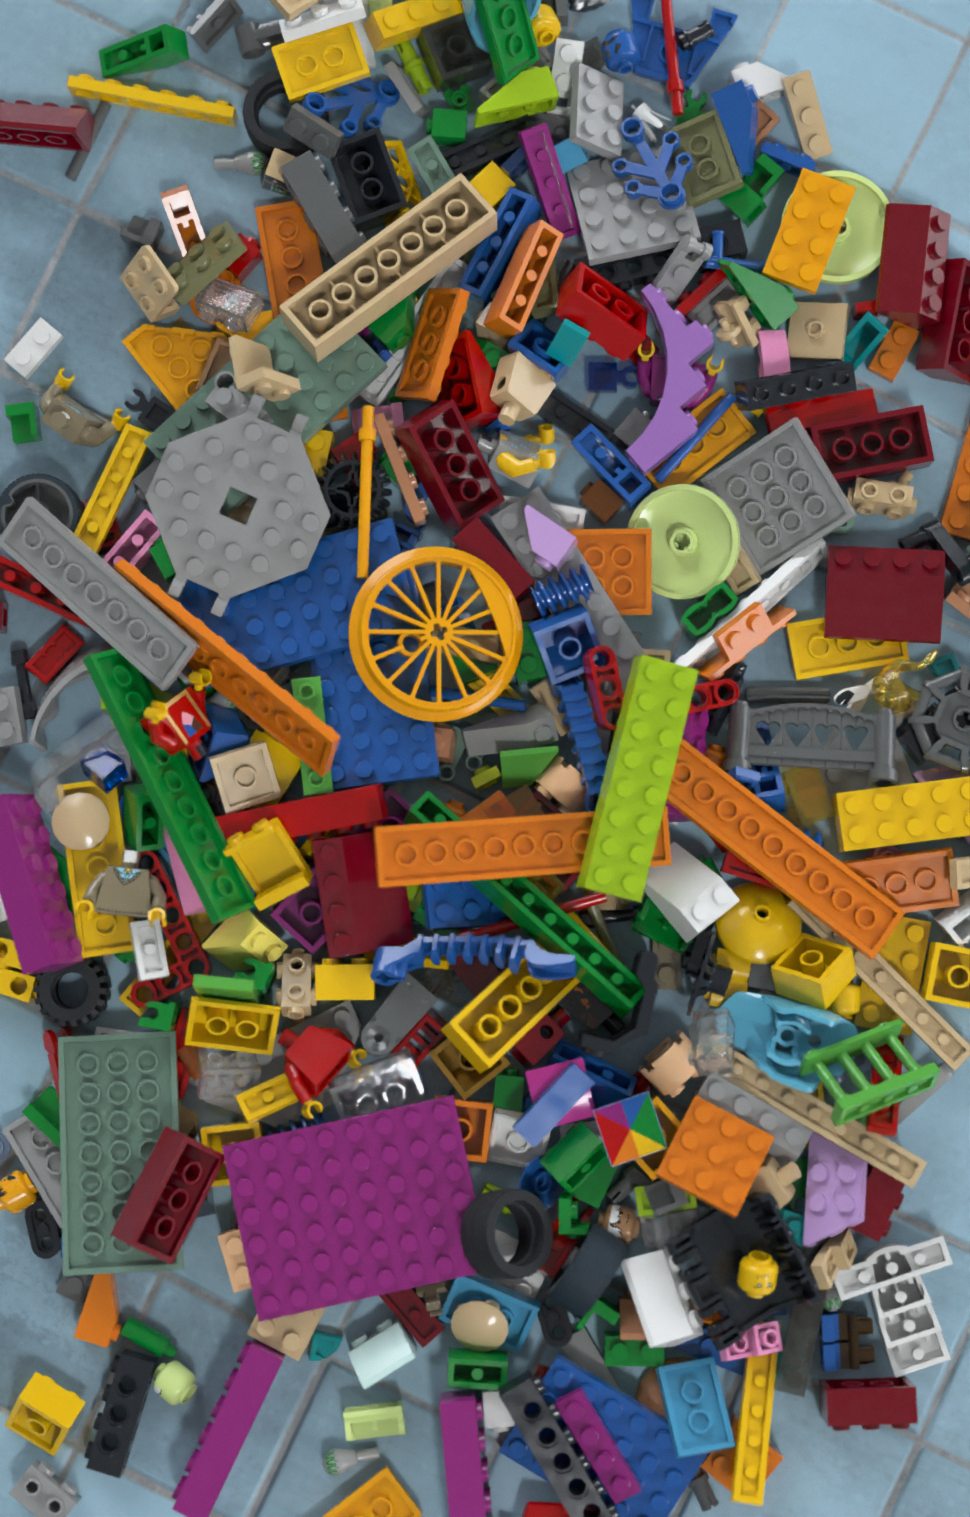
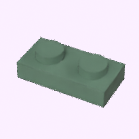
(430, 163)

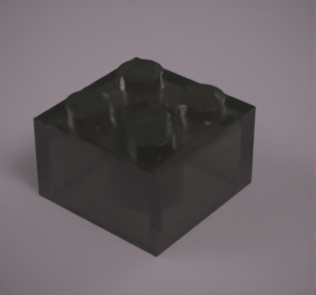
(452, 54)

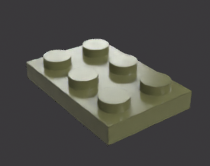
(714, 163)
(206, 261)

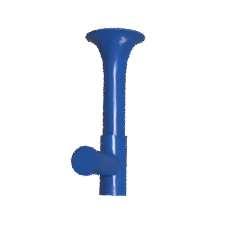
(717, 243)

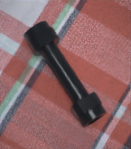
(18, 660)
(610, 916)

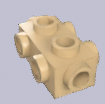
(883, 498)
(297, 988)

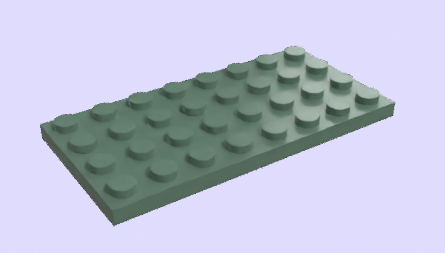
(323, 394)
(112, 1110)

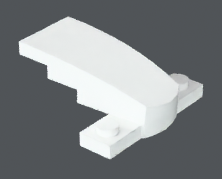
(901, 1300)

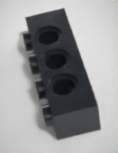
(795, 386)
(113, 1460)

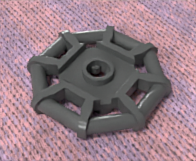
(945, 720)

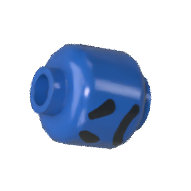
(621, 51)

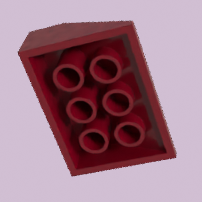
(884, 594)
(353, 907)

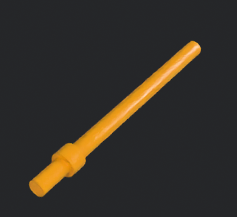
(367, 437)

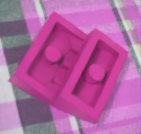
(542, 1078)

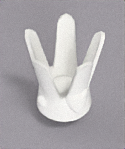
(645, 114)

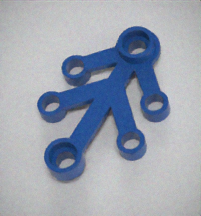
(383, 93)
(654, 168)

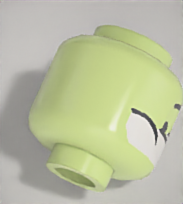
(174, 1382)

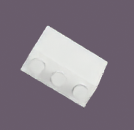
(662, 1299)

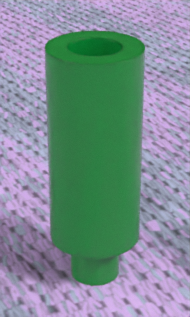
(148, 1338)

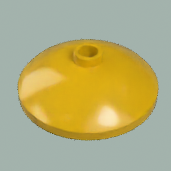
(758, 938)

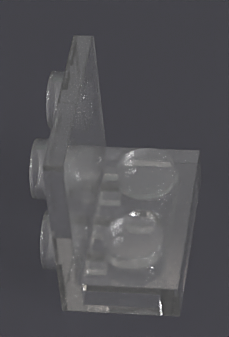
(226, 1073)

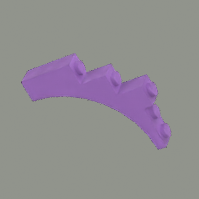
(682, 348)

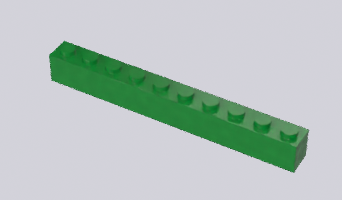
(547, 923)

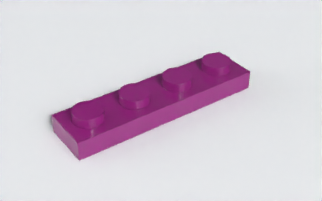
(549, 179)
(598, 1445)

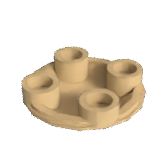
(80, 821)
(479, 1325)

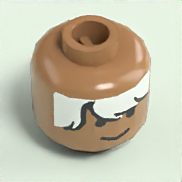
(620, 1222)

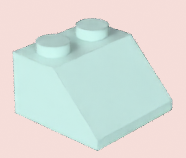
(381, 1352)

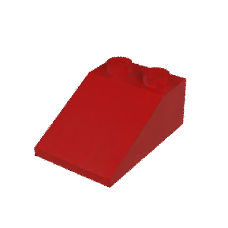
(470, 382)

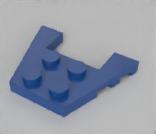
(652, 45)

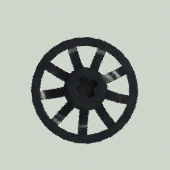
(711, 976)

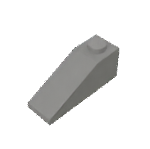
(511, 732)

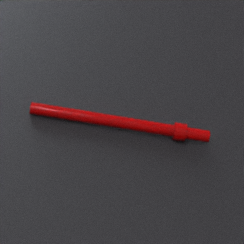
(675, 83)
(509, 925)

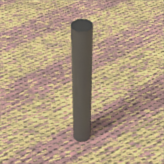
(81, 156)

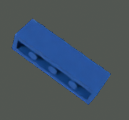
(495, 251)

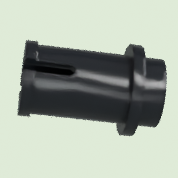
(694, 36)

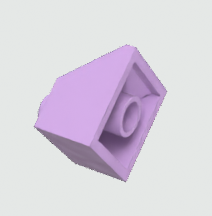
(548, 540)

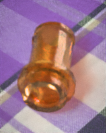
(190, 1060)

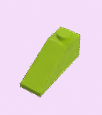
(527, 93)

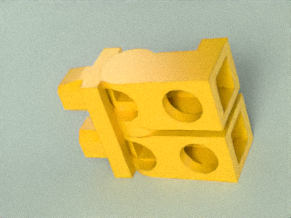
(13, 982)

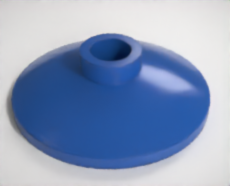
(540, 1182)

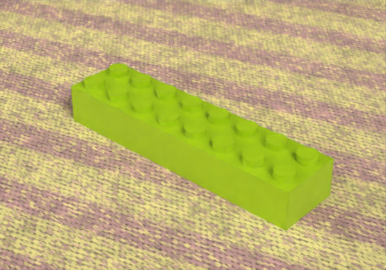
(637, 778)

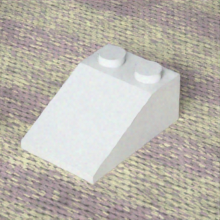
(688, 893)

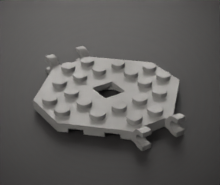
(254, 460)

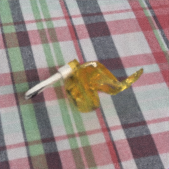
(886, 687)

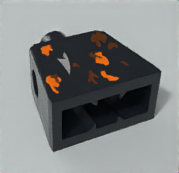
(590, 1009)

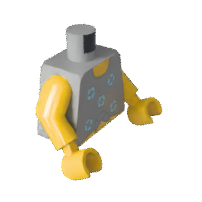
(519, 456)

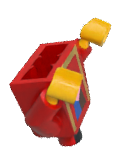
(181, 718)
(315, 1060)

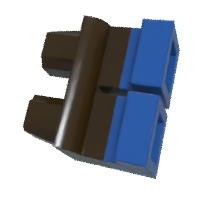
(840, 1340)

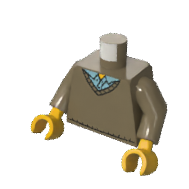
(73, 419)
(125, 892)

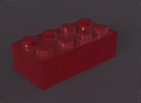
(874, 444)
(449, 464)

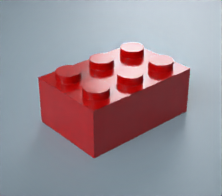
(603, 310)

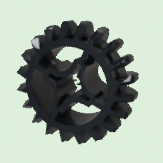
(340, 490)

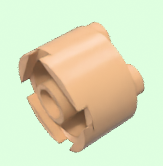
(563, 785)
(669, 1065)

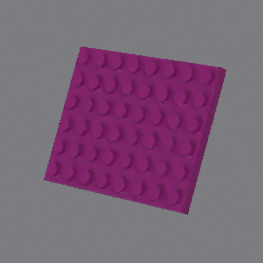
(352, 1207)

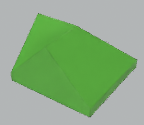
(525, 765)

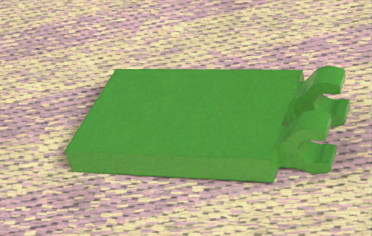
(226, 988)

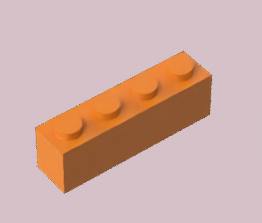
(523, 279)

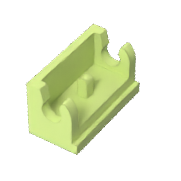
(374, 1420)

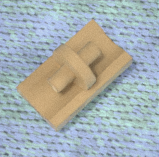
(734, 324)

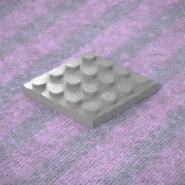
(620, 226)
(780, 496)

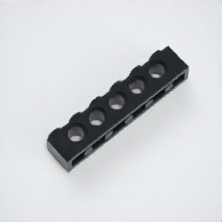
(733, 247)
(527, 1389)

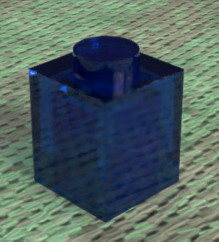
(104, 768)

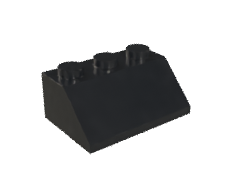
(368, 180)

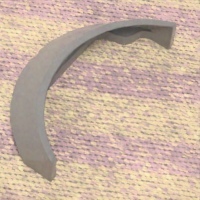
(71, 674)

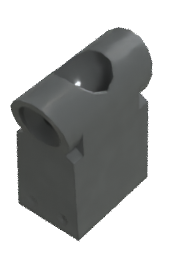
(396, 1017)

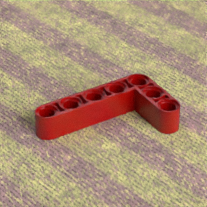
(609, 672)
(173, 932)

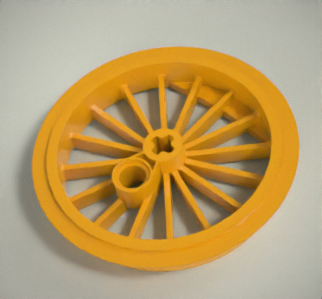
(500, 605)

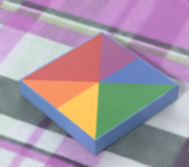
(630, 1129)

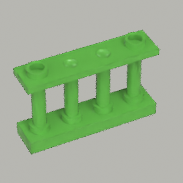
(309, 694)
(871, 1096)

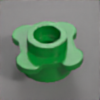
(463, 93)

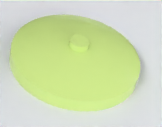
(861, 234)
(691, 539)

